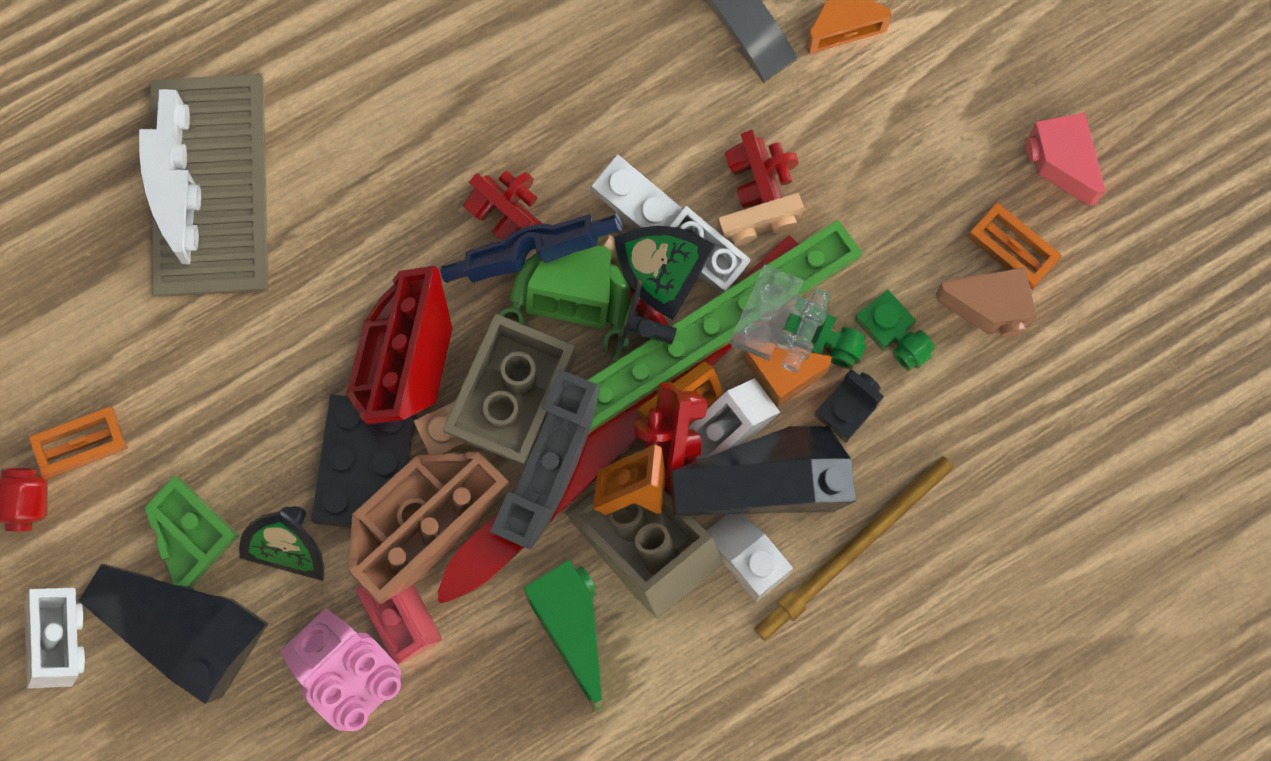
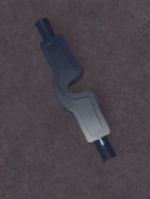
(548, 240)

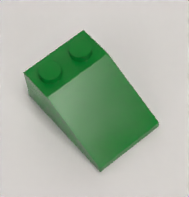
(566, 611)

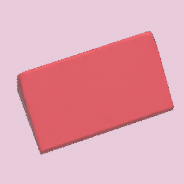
(401, 623)

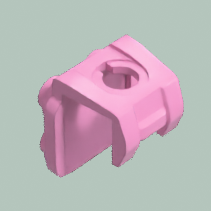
(346, 676)

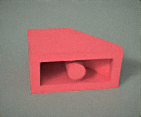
(1067, 156)

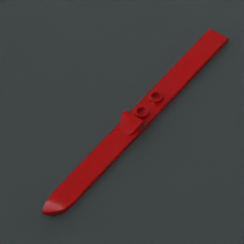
(488, 553)

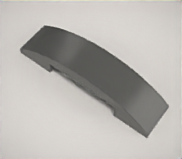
(758, 35)
(551, 461)

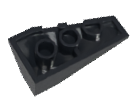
(777, 473)
(180, 631)

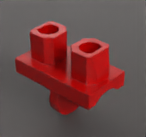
(754, 155)
(490, 194)
(670, 423)

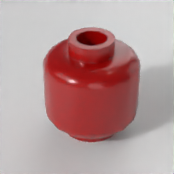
(22, 498)

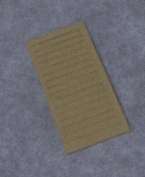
(230, 166)

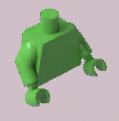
(573, 289)

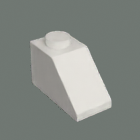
(734, 418)
(749, 555)

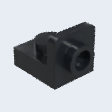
(850, 404)

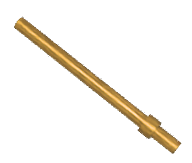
(793, 604)

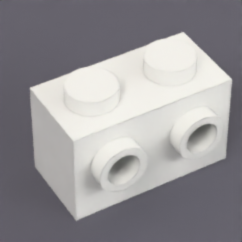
(52, 638)

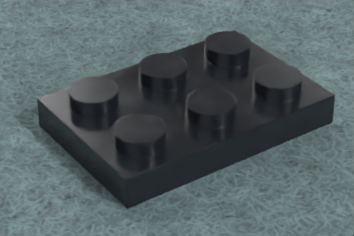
(356, 461)

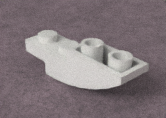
(166, 182)
(646, 205)

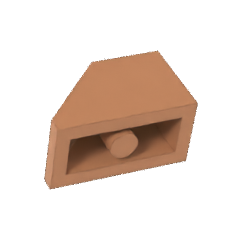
(992, 301)

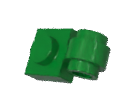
(888, 322)
(845, 346)

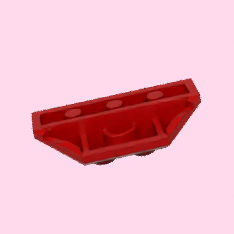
(402, 349)

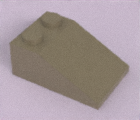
(508, 389)
(650, 552)

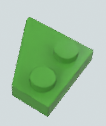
(187, 532)

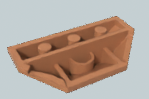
(419, 519)

